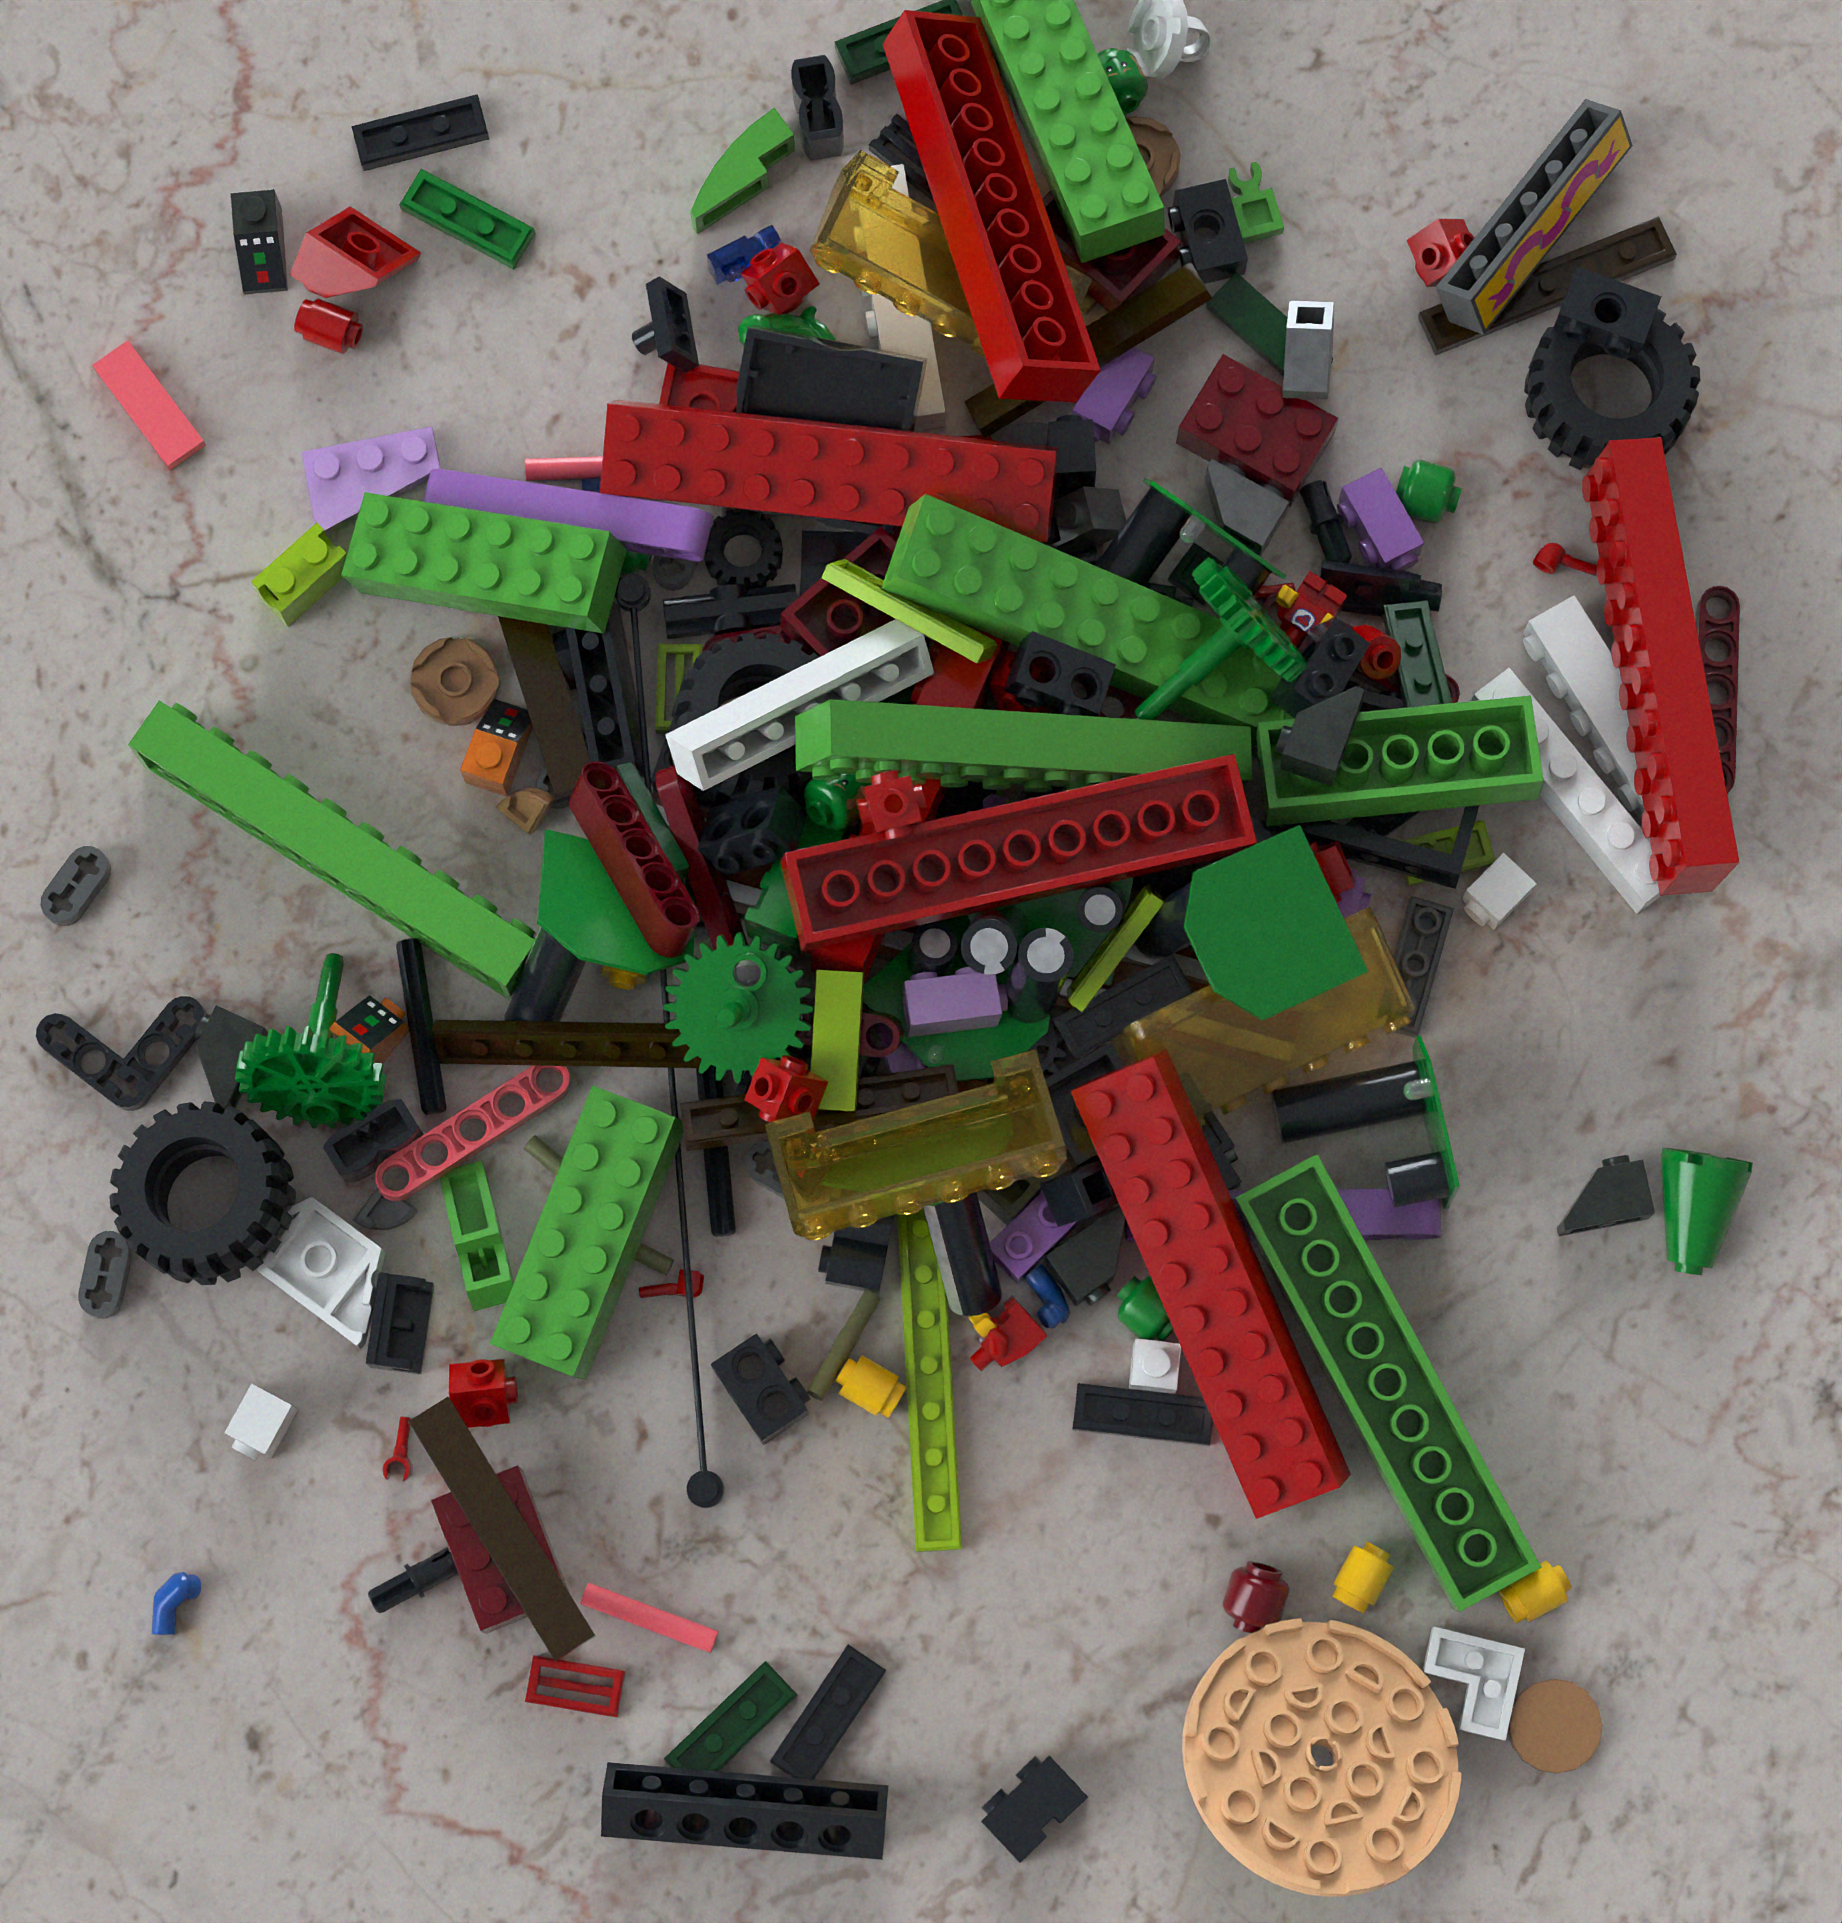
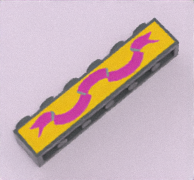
(1534, 216)

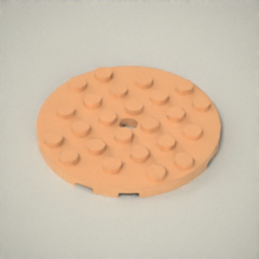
(1254, 1770)

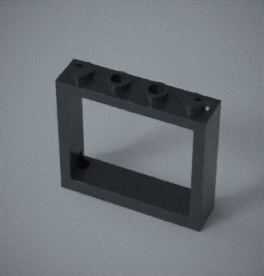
(1386, 851)

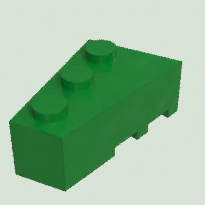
(773, 913)

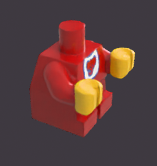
(1308, 606)
(1005, 1336)

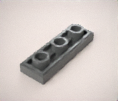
(1422, 940)

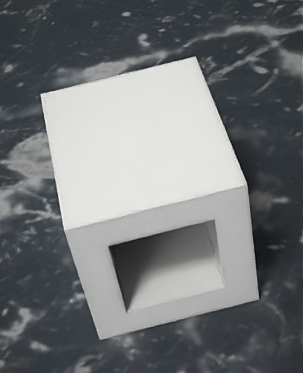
(1497, 892)
(1155, 1366)
(260, 1423)

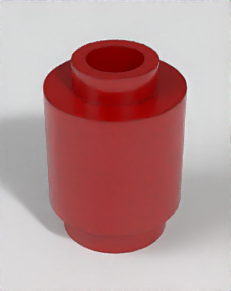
(328, 325)
(1382, 654)

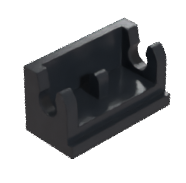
(399, 1323)

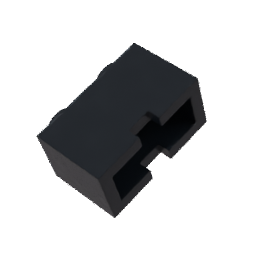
(1039, 1797)

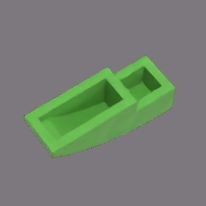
(742, 170)
(477, 1235)

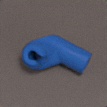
(1049, 1292)
(169, 1597)

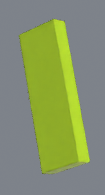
(1114, 947)
(837, 1036)

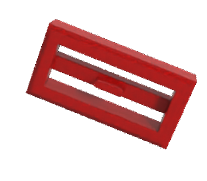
(614, 1693)

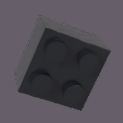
(1073, 1130)

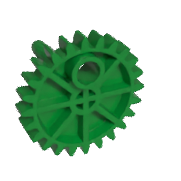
(1243, 625)
(736, 1021)
(310, 1071)

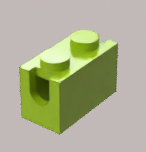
(300, 575)

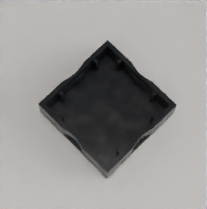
(830, 383)

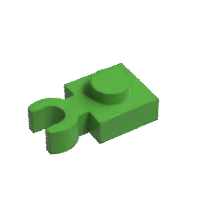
(1255, 209)

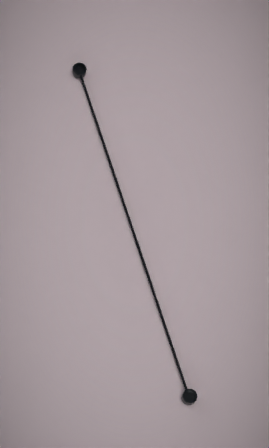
(704, 1487)

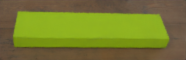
(930, 623)

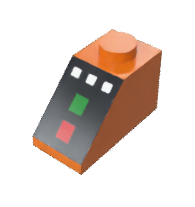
(497, 747)
(373, 1025)

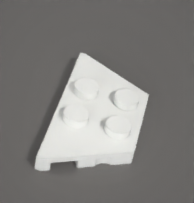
(327, 1268)

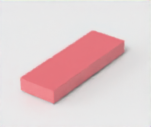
(149, 405)

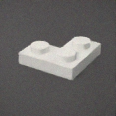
(1490, 1675)

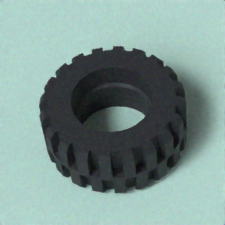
(1584, 433)
(733, 672)
(163, 1154)

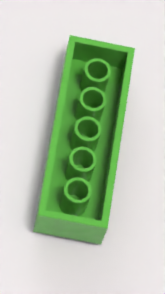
(484, 562)
(1412, 763)
(588, 1233)

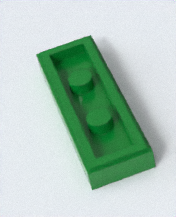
(467, 219)

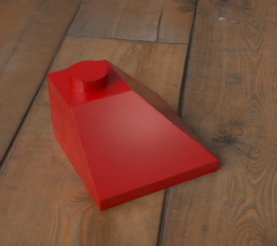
(349, 255)

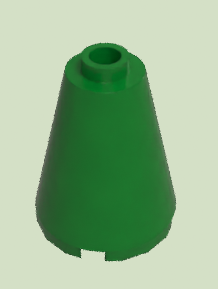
(1699, 1204)

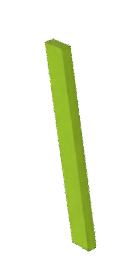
(929, 1390)

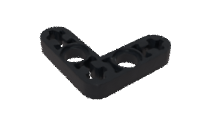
(134, 1064)

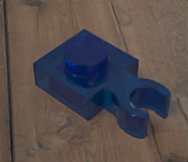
(735, 257)

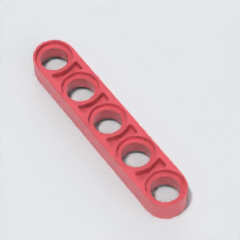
(461, 1149)

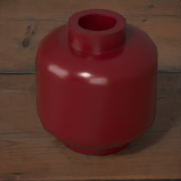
(1255, 1596)

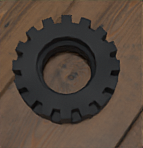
(743, 524)

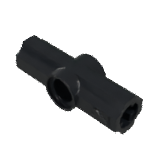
(727, 610)

